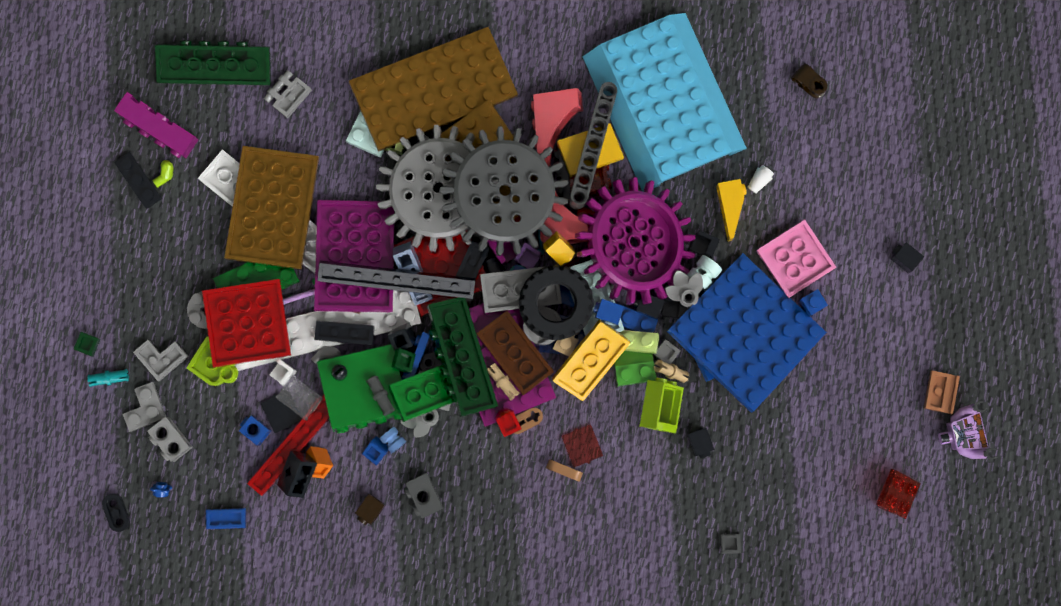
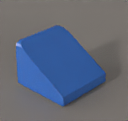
(375, 450)

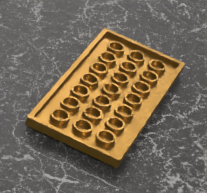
(432, 88)

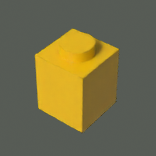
(559, 249)

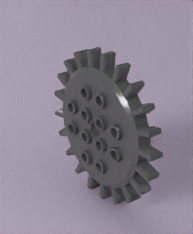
(481, 217)

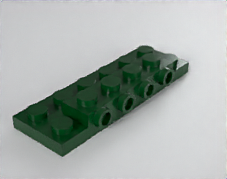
(213, 63)
(461, 356)

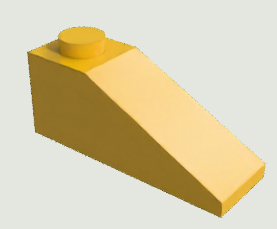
(731, 200)

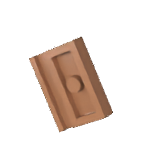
(941, 392)

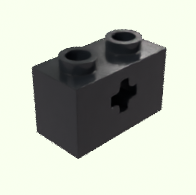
(297, 474)

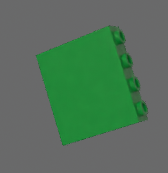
(351, 399)

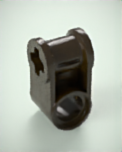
(808, 79)

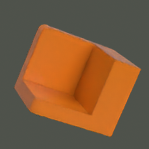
(322, 459)

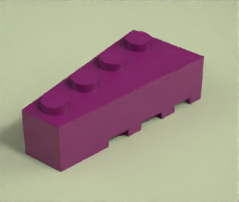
(156, 126)

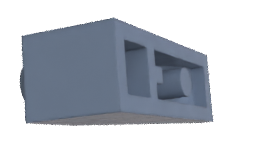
(407, 259)

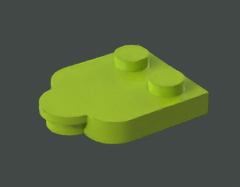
(202, 367)

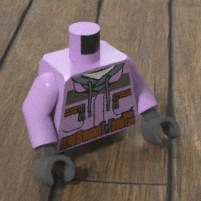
(967, 433)

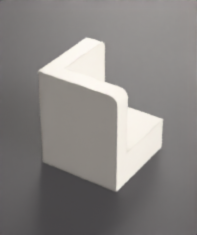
(282, 372)

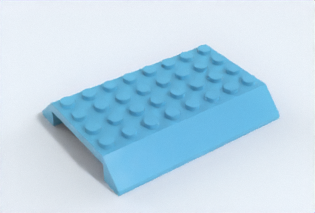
(665, 100)

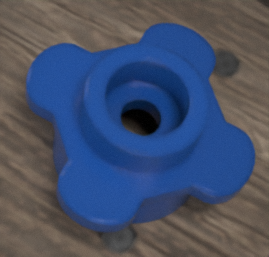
(160, 489)

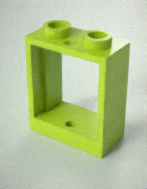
(661, 405)

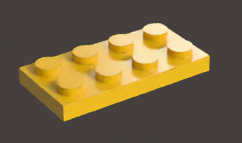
(591, 360)

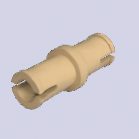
(671, 371)
(502, 381)

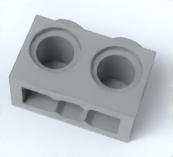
(173, 435)

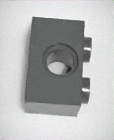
(419, 484)

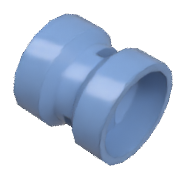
(394, 441)

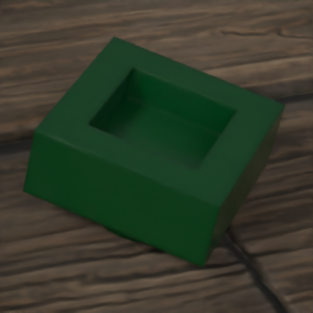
(86, 344)
(403, 360)

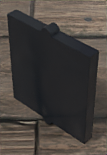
(279, 414)

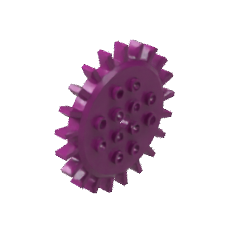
(664, 231)

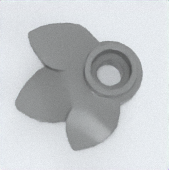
(685, 285)
(420, 424)

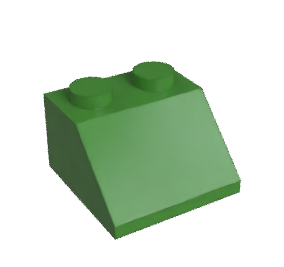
(634, 368)

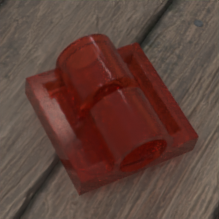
(898, 494)

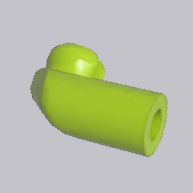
(166, 173)

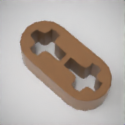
(523, 416)
(564, 470)

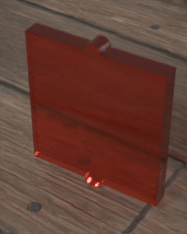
(582, 445)

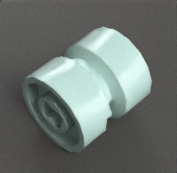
(709, 269)

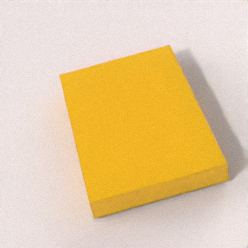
(572, 148)

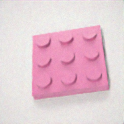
(796, 259)

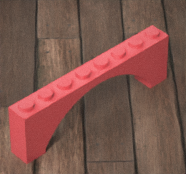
(552, 114)

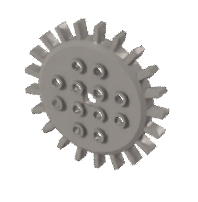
(412, 210)

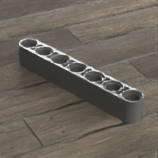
(596, 137)

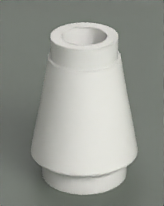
(760, 179)

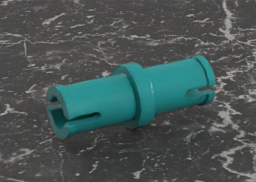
(108, 377)

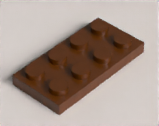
(515, 353)

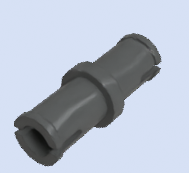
(380, 395)

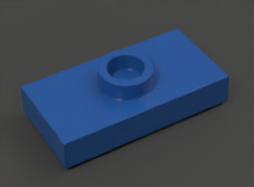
(226, 518)

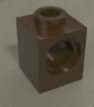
(369, 510)

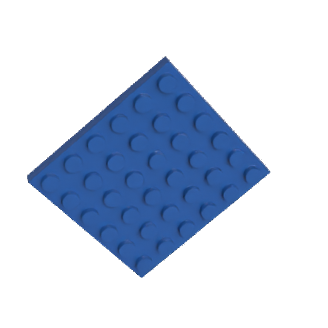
(746, 332)

